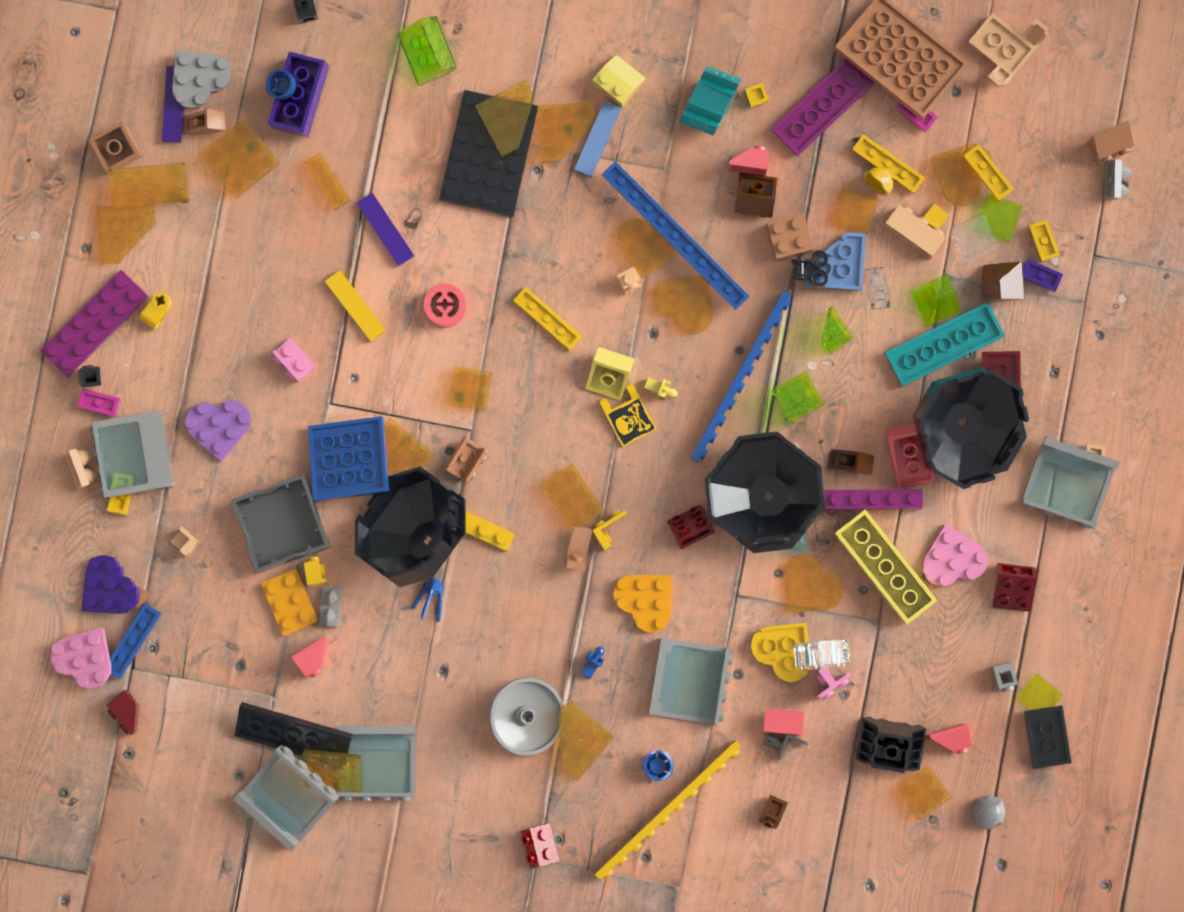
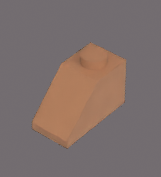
(204, 122)

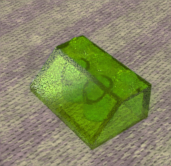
(427, 50)

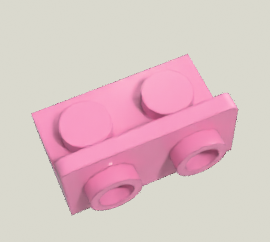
(294, 360)

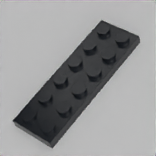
(279, 729)

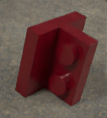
(1004, 363)

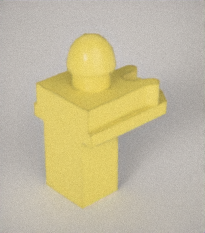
(660, 388)

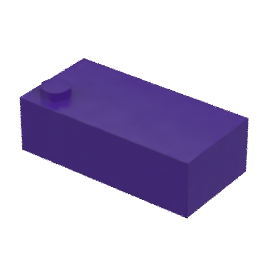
(298, 111)

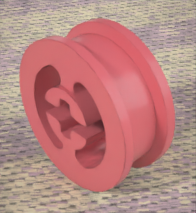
(444, 290)

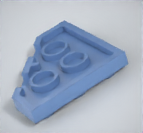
(844, 263)

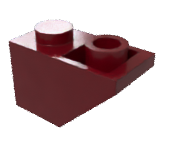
(125, 710)

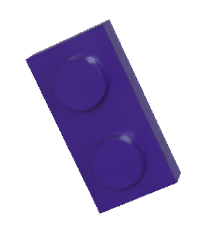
(1041, 275)

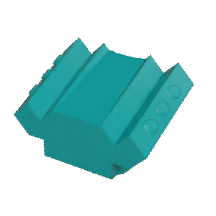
(710, 100)

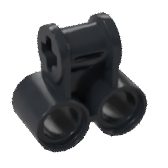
(809, 269)

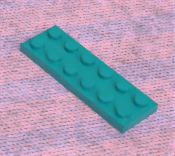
(944, 344)

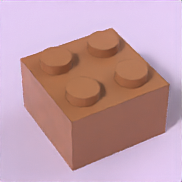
(116, 146)
(789, 237)

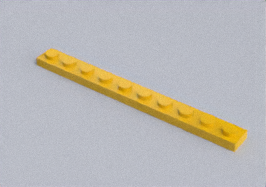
(675, 805)

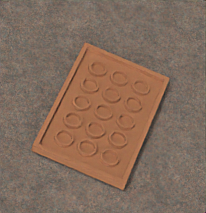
(901, 56)

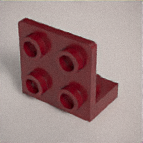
(1014, 587)

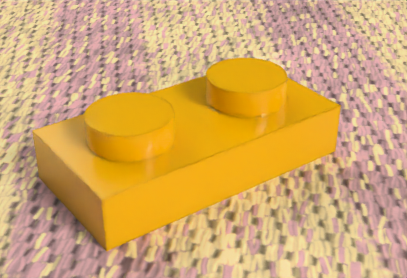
(1044, 240)

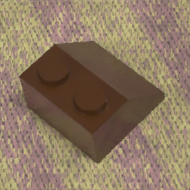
(756, 195)

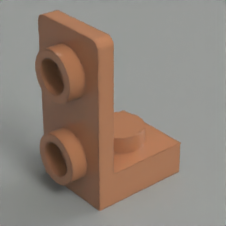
(578, 548)

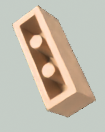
(915, 231)

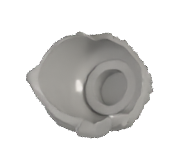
(988, 812)

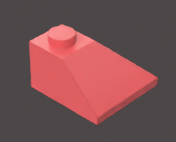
(751, 161)
(312, 657)
(953, 738)

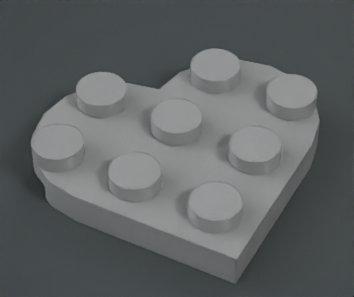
(198, 76)

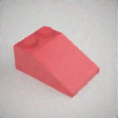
(907, 457)

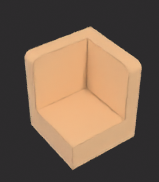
(185, 541)

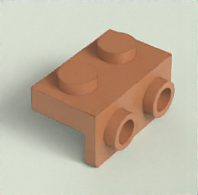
(466, 460)

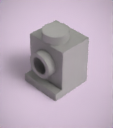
(1007, 669)

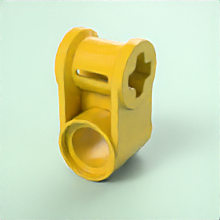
(154, 312)

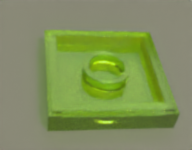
(1001, 216)

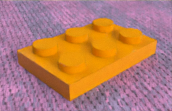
(289, 602)

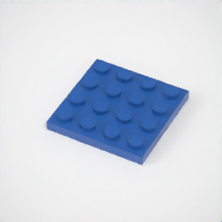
(348, 459)

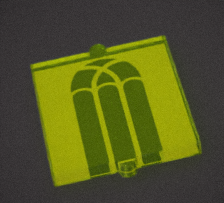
(1039, 694)

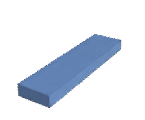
(597, 138)

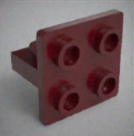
(691, 526)

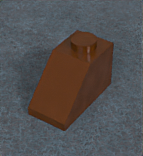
(851, 461)

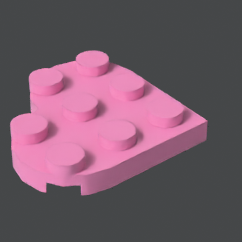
(953, 558)
(84, 658)

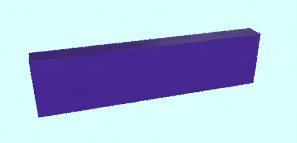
(172, 112)
(385, 229)

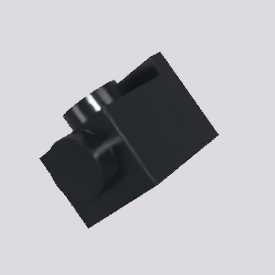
(305, 14)
(89, 376)

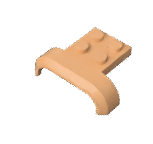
(1006, 47)

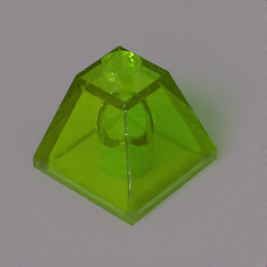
(936, 300)
(834, 332)

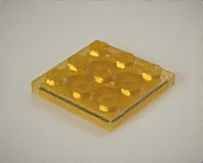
(239, 159)

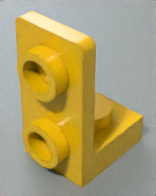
(603, 538)

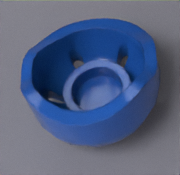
(284, 86)
(657, 765)

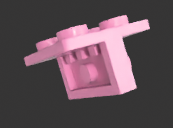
(825, 678)

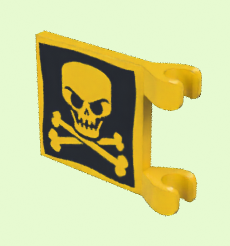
(629, 419)

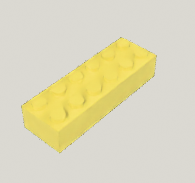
(885, 567)

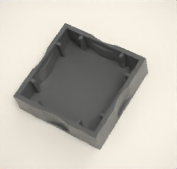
(280, 523)

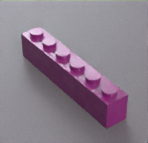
(874, 499)

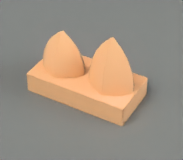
(76, 461)

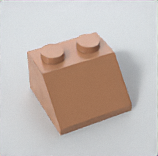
(1111, 142)

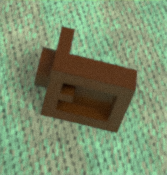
(773, 812)

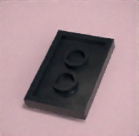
(1047, 737)

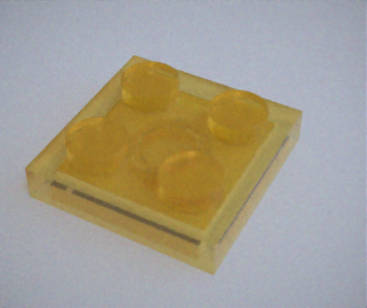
(854, 211)
(470, 388)
(924, 792)

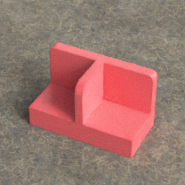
(783, 721)

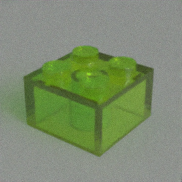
(797, 397)

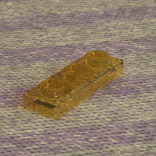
(327, 181)

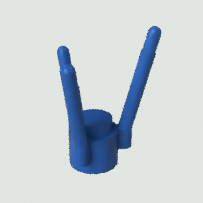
(433, 587)

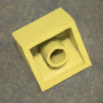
(618, 81)
(609, 373)

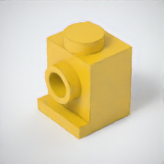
(314, 572)

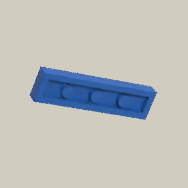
(133, 640)

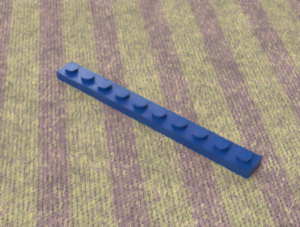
(675, 235)
(746, 370)

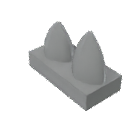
(1114, 173)
(330, 606)

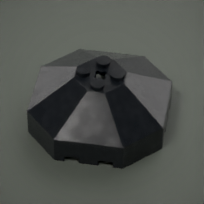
(993, 428)
(744, 476)
(399, 522)

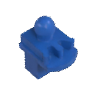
(593, 662)

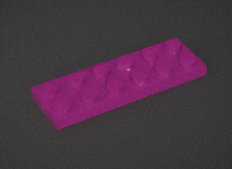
(822, 107)
(94, 323)

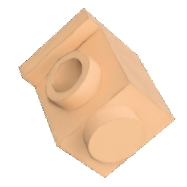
(629, 280)

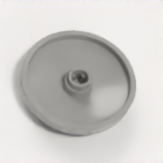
(525, 716)

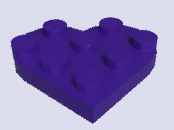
(107, 587)

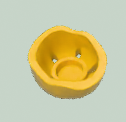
(879, 180)

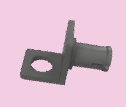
(781, 745)

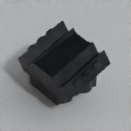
(890, 745)

